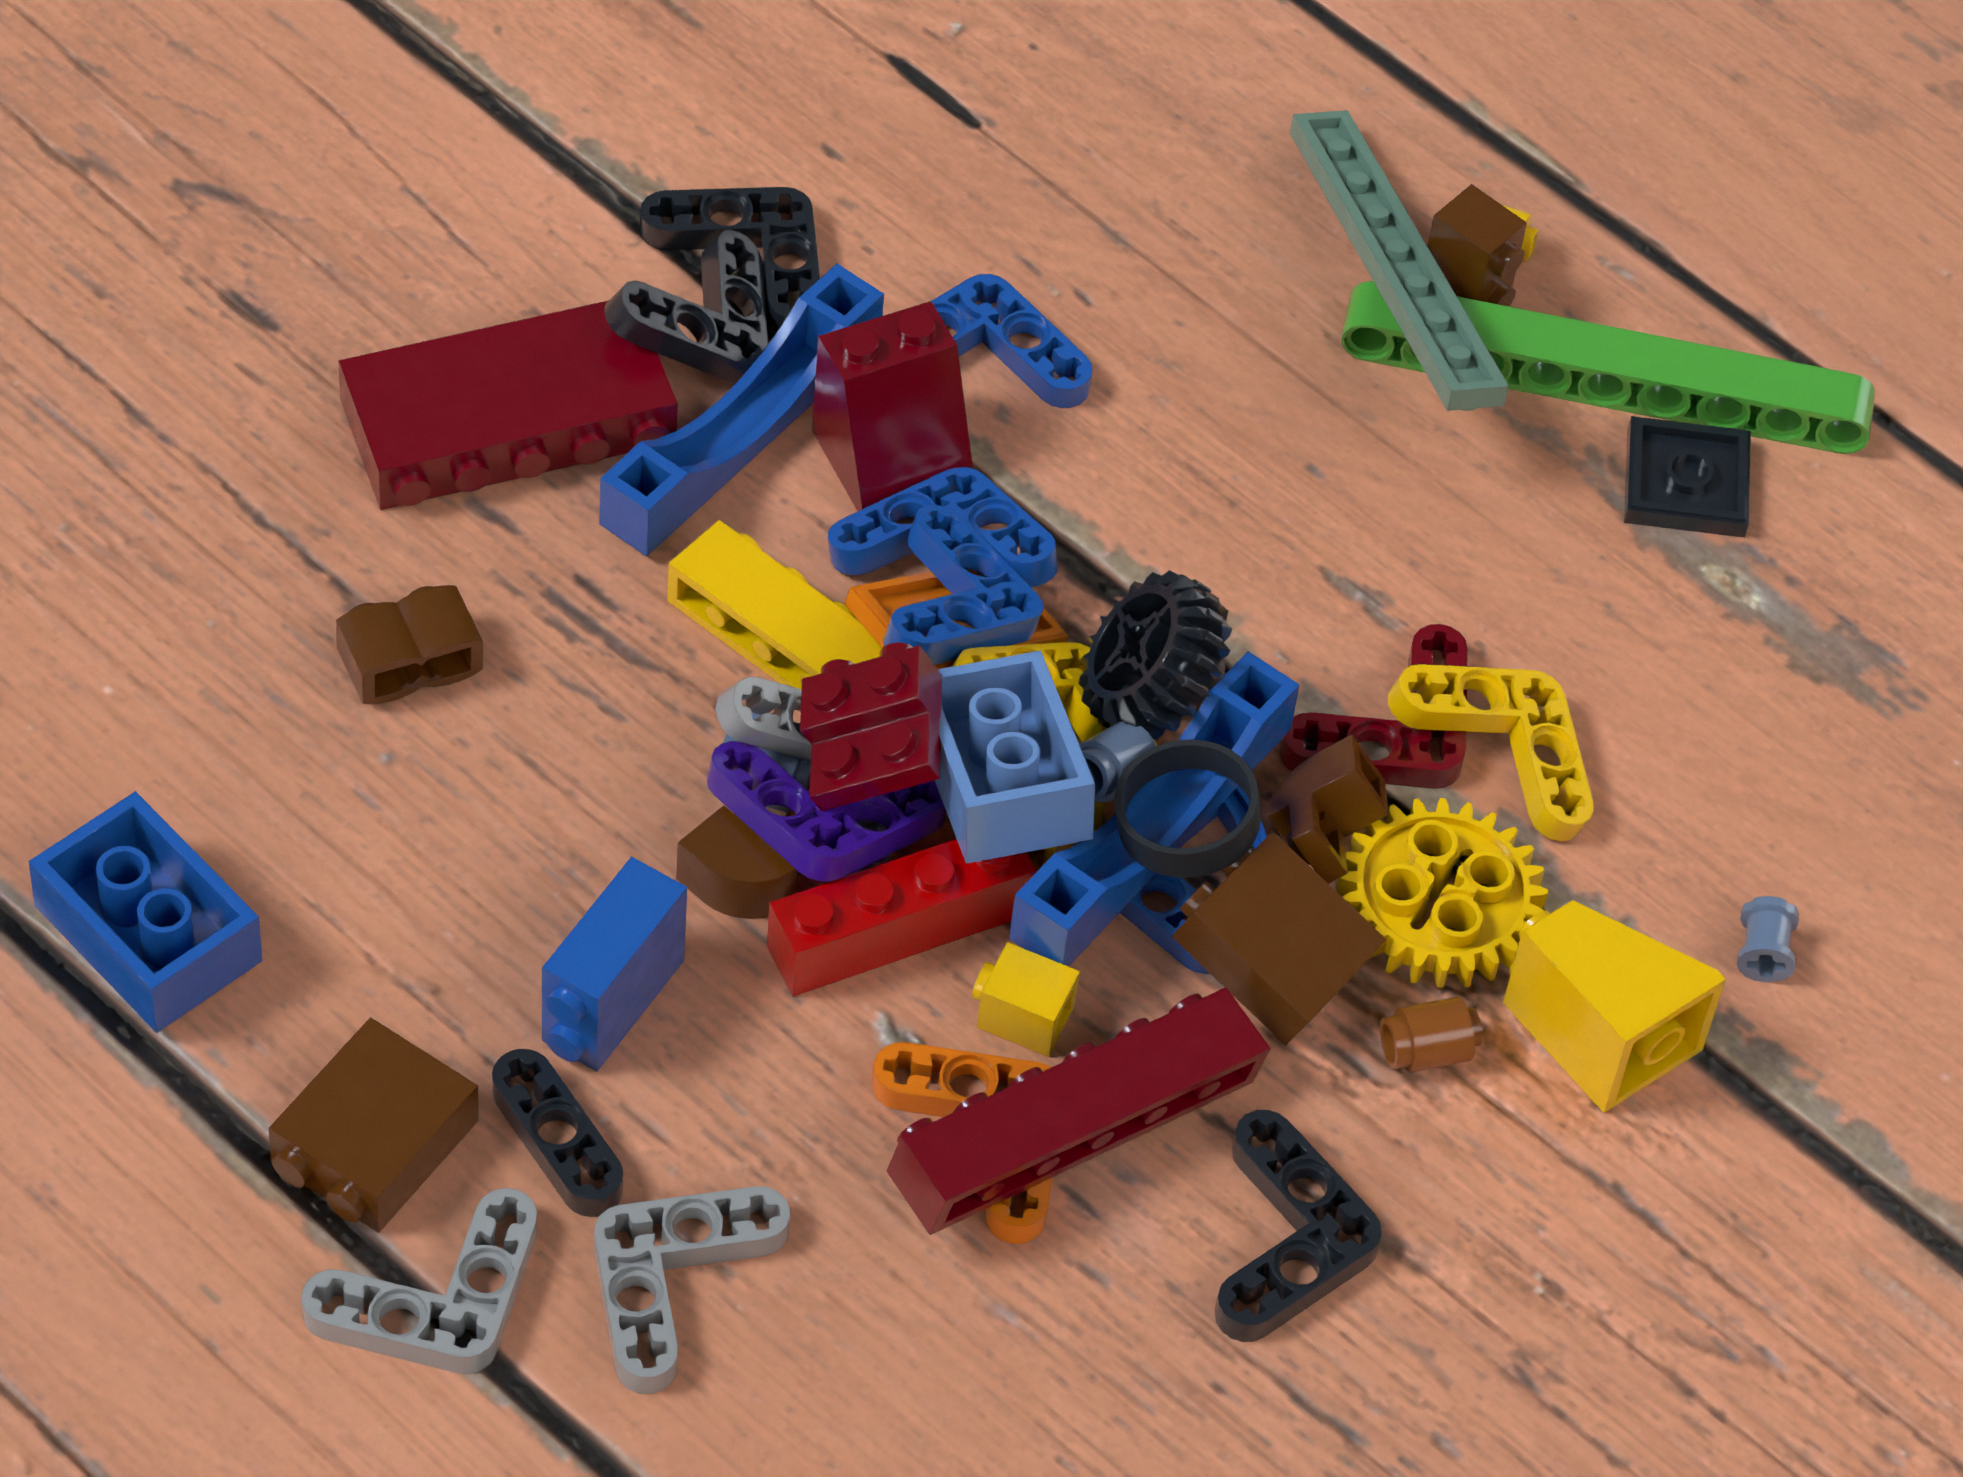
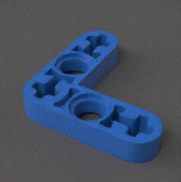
(1017, 315)
(874, 539)
(996, 605)

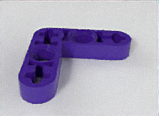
(751, 780)

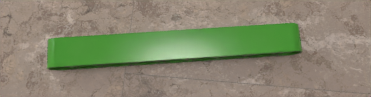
(1641, 373)

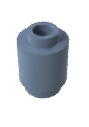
(1111, 753)

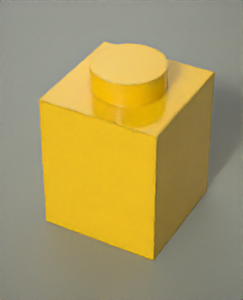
(1025, 998)

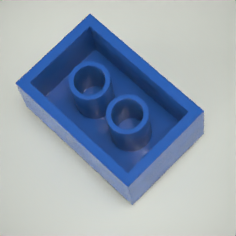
(146, 911)

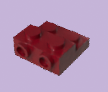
(872, 725)

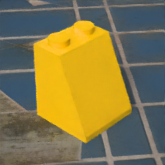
(1609, 1000)

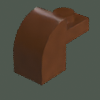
(1326, 802)
(733, 867)

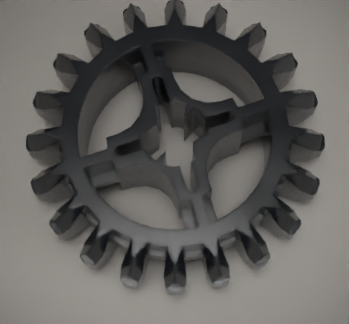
(1155, 654)

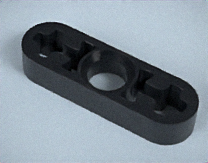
(557, 1160)

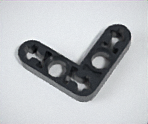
(770, 234)
(724, 338)
(1314, 1226)

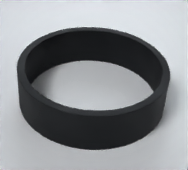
(1180, 756)

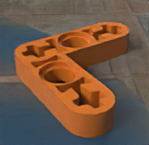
(918, 1098)

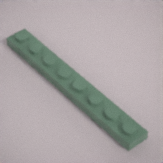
(1399, 261)

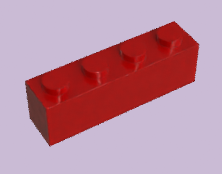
(890, 913)

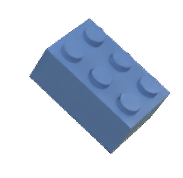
(1010, 760)

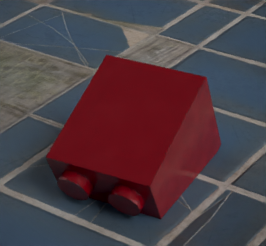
(890, 403)

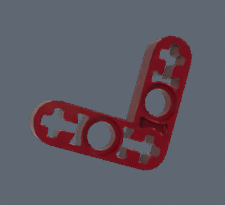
(1408, 747)

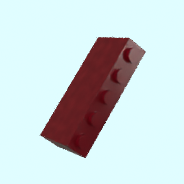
(502, 404)

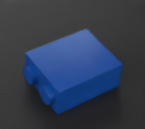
(613, 964)

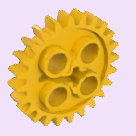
(1392, 864)

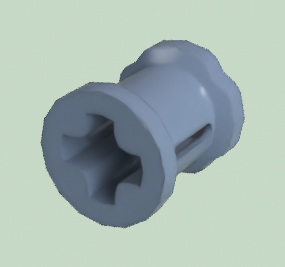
(1768, 938)

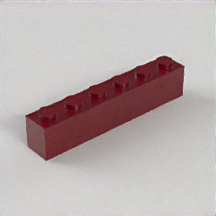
(1076, 1109)

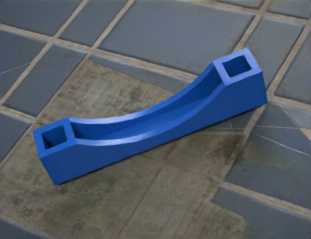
(674, 475)
(1095, 879)

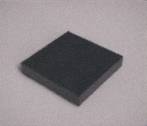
(1687, 476)

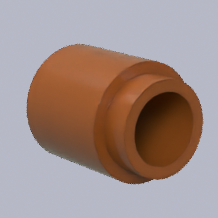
(1431, 1035)

